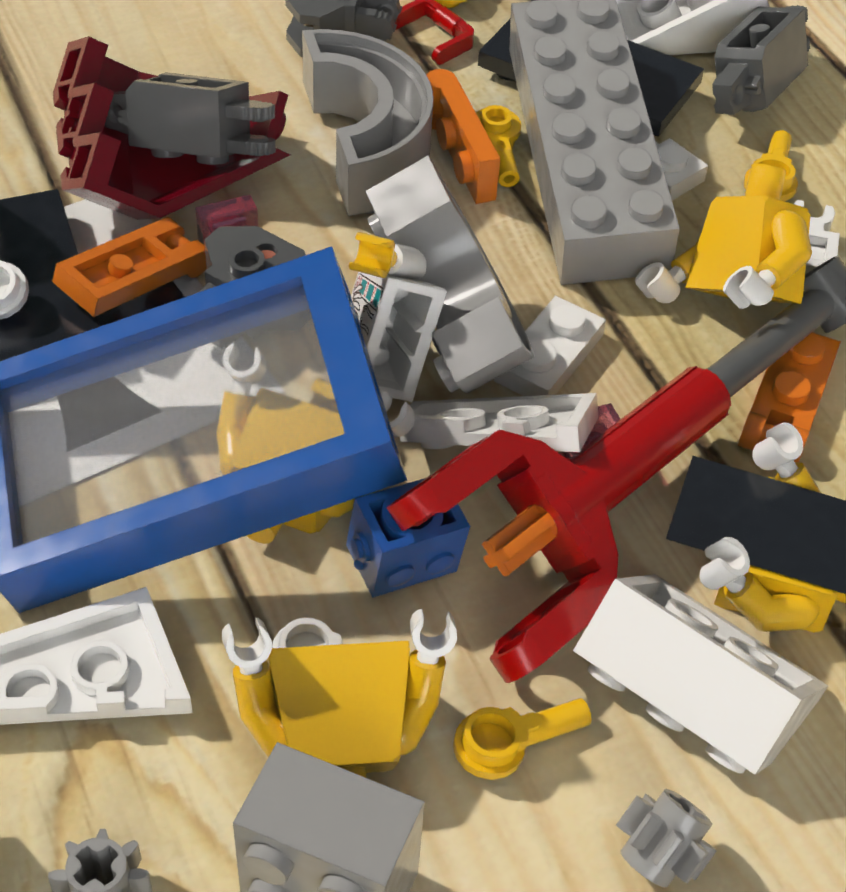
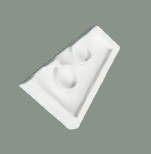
(555, 419)
(91, 665)

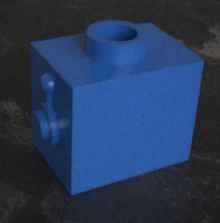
(399, 558)

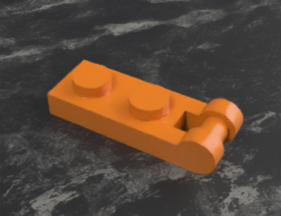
(464, 137)
(130, 266)
(791, 390)

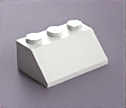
(698, 671)

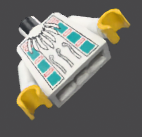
(395, 311)

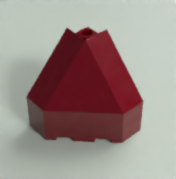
(128, 176)

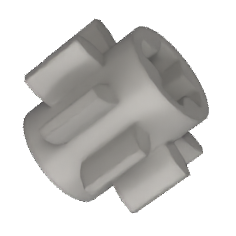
(666, 838)
(101, 863)

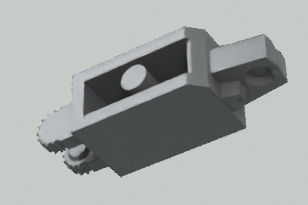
(760, 59)
(192, 117)

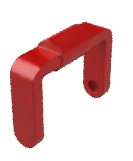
(446, 20)

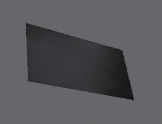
(776, 522)

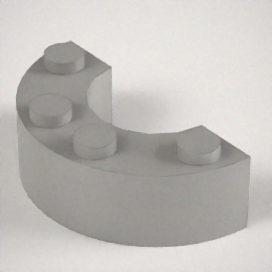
(382, 92)
(477, 324)

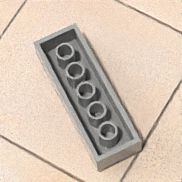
(591, 140)

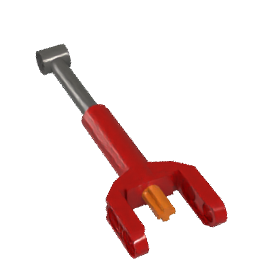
(567, 501)

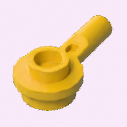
(503, 130)
(778, 156)
(495, 739)

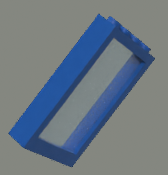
(186, 430)

